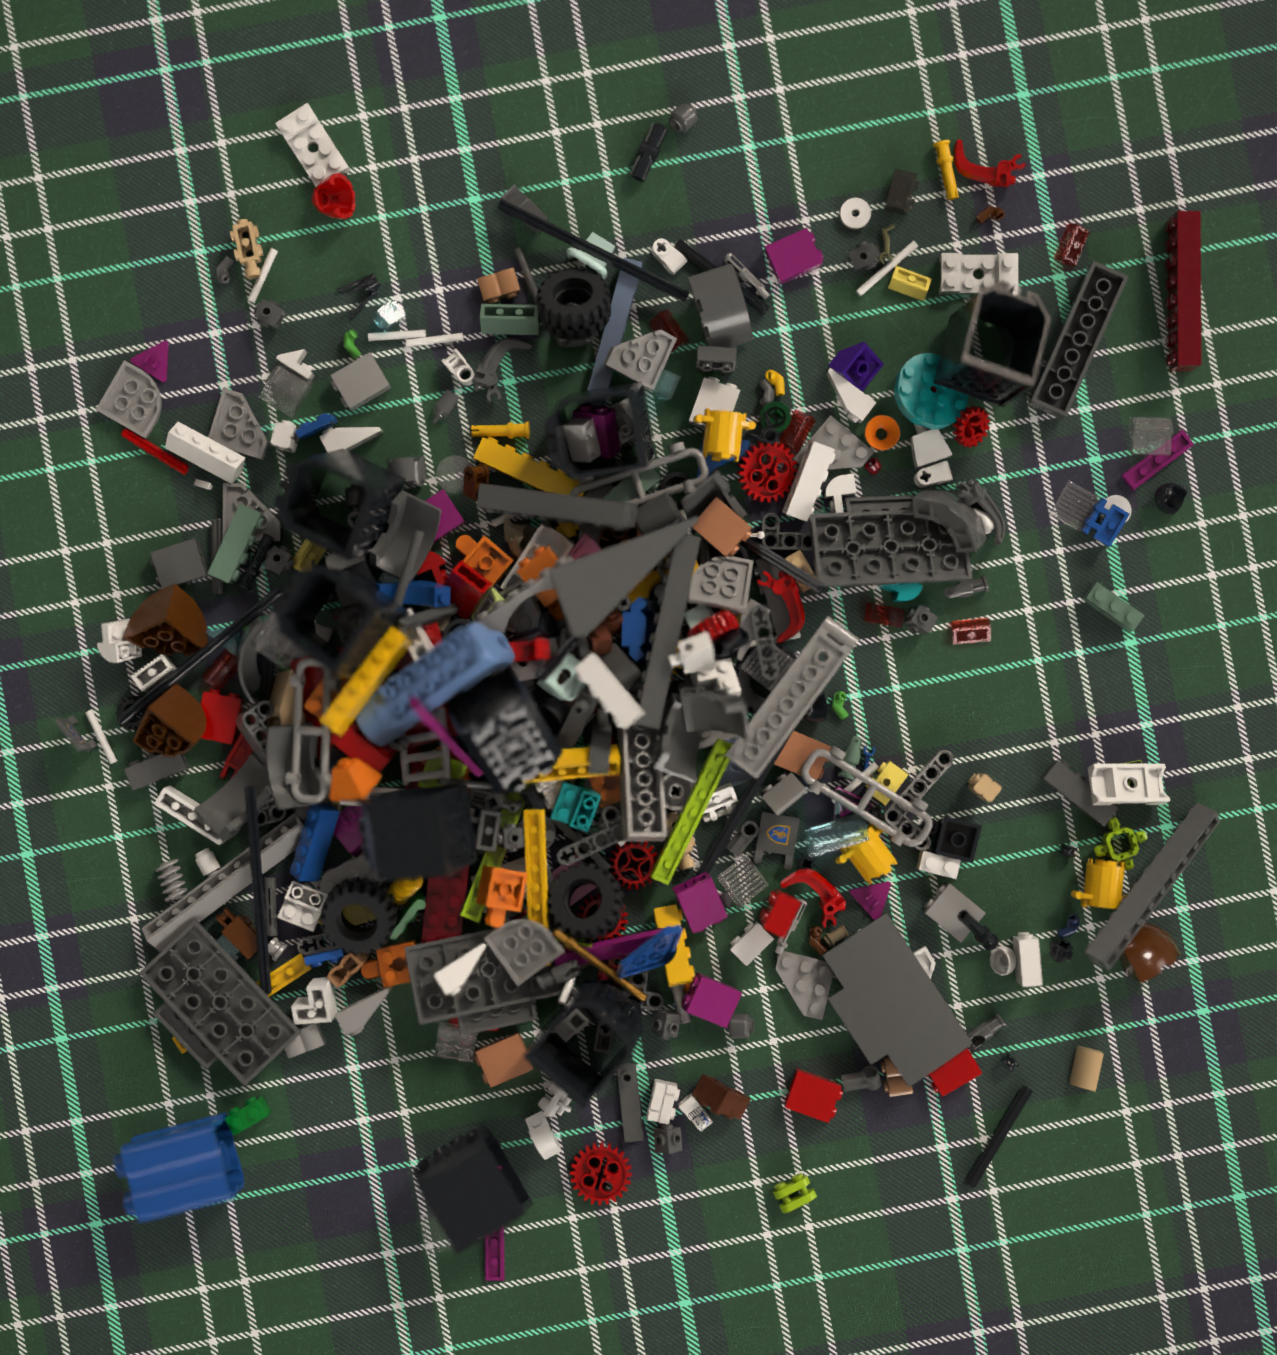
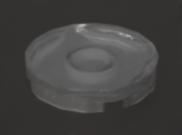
(450, 473)

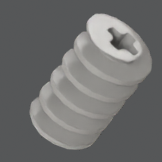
(171, 880)

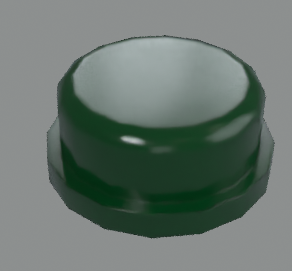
(778, 414)

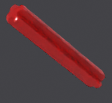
(155, 451)

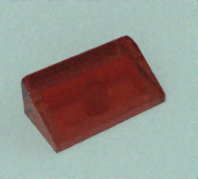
(1072, 244)
(667, 323)
(797, 431)
(884, 615)
(970, 631)
(221, 670)

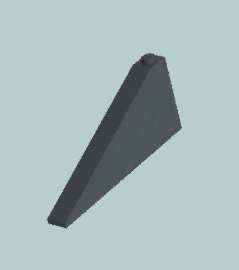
(599, 581)

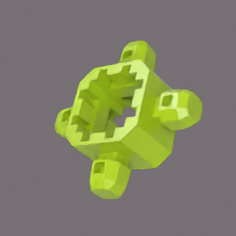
(1101, 850)

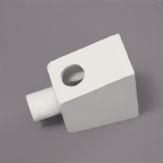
(928, 447)
(694, 654)

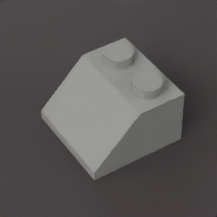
(783, 793)

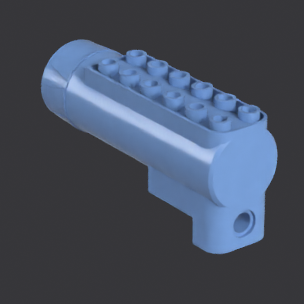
(434, 679)

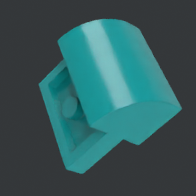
(902, 592)
(575, 806)

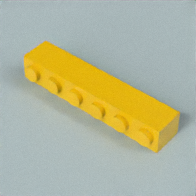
(524, 468)
(366, 681)
(575, 764)

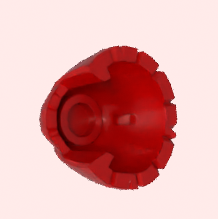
(334, 197)

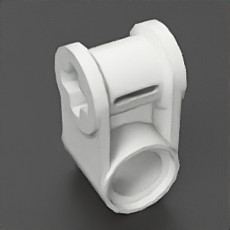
(671, 258)
(457, 365)
(936, 474)

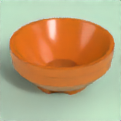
(891, 428)

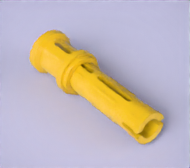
(945, 161)
(511, 430)

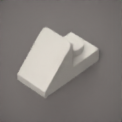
(293, 361)

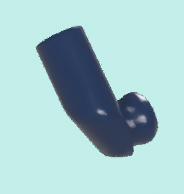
(1071, 926)

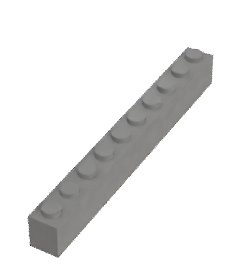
(223, 884)

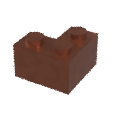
(600, 637)
(720, 1098)

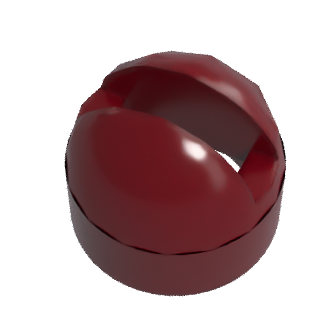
(873, 466)

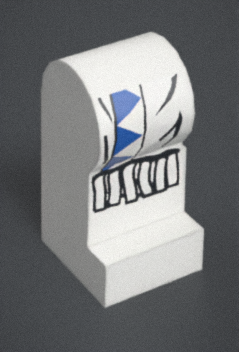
(695, 1112)

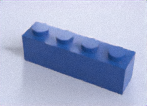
(314, 842)

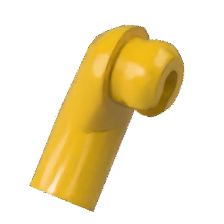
(776, 380)

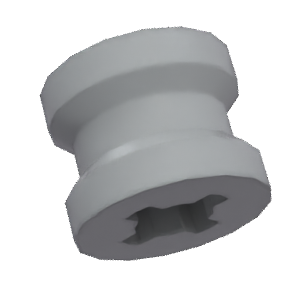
(275, 948)

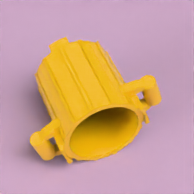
(723, 433)
(870, 856)
(1102, 884)

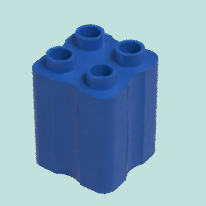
(180, 1168)

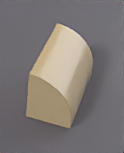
(1086, 1068)

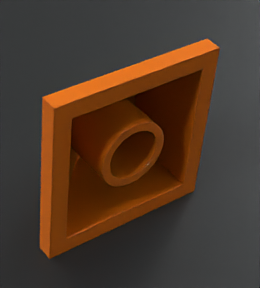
(352, 780)

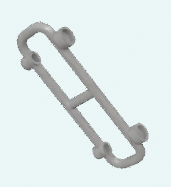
(677, 452)
(331, 683)
(916, 807)

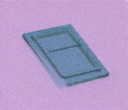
(836, 834)

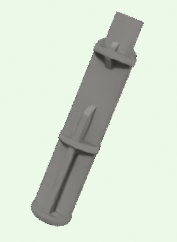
(746, 275)
(781, 943)

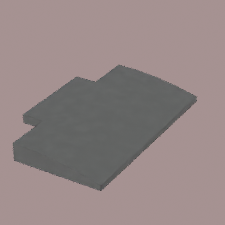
(883, 544)
(489, 993)
(893, 1002)
(216, 1005)

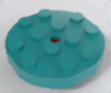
(921, 399)

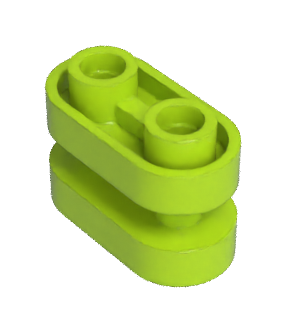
(783, 1190)

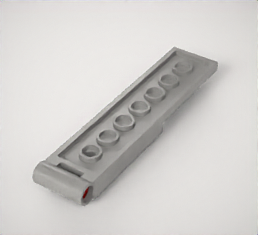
(793, 696)

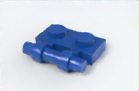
(310, 429)
(1110, 525)
(316, 959)

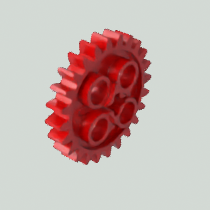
(753, 463)
(584, 1168)

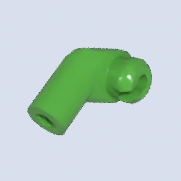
(348, 343)
(837, 704)

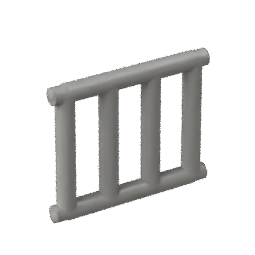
(443, 753)

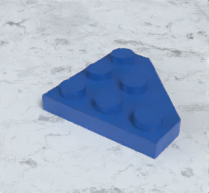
(652, 954)

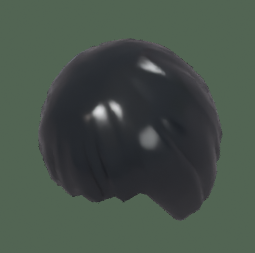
(1170, 498)
(818, 710)

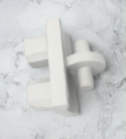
(558, 1104)

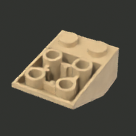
(283, 700)

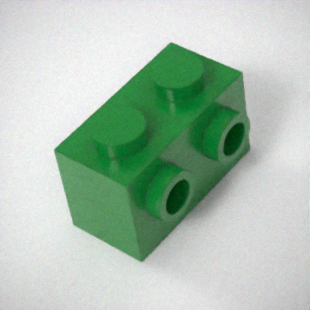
(246, 1116)

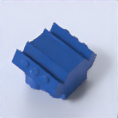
(637, 629)

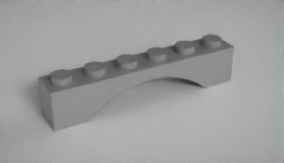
(500, 613)

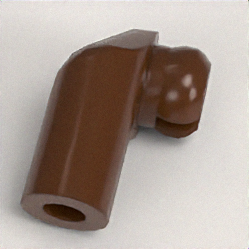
(990, 213)
(815, 938)

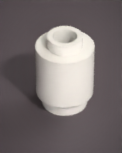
(207, 862)

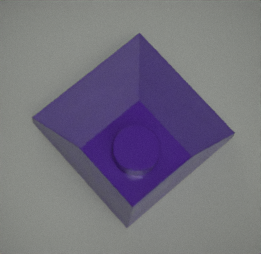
(857, 365)

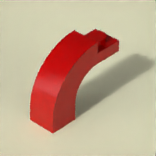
(531, 650)

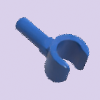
(867, 756)

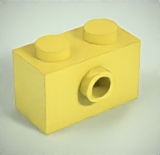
(890, 777)

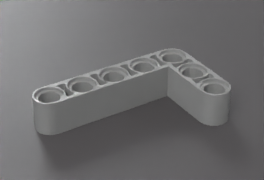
(908, 791)

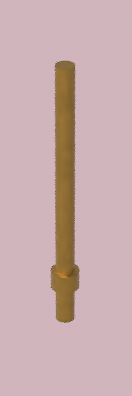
(571, 943)

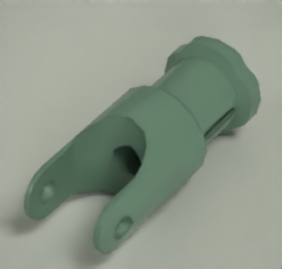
(852, 757)

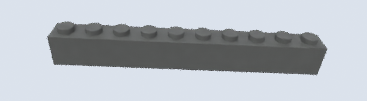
(668, 630)
(1152, 886)

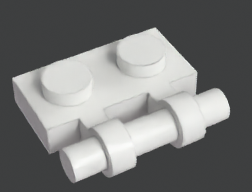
(722, 796)

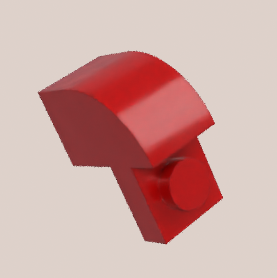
(434, 563)

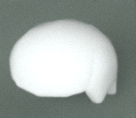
(1003, 960)

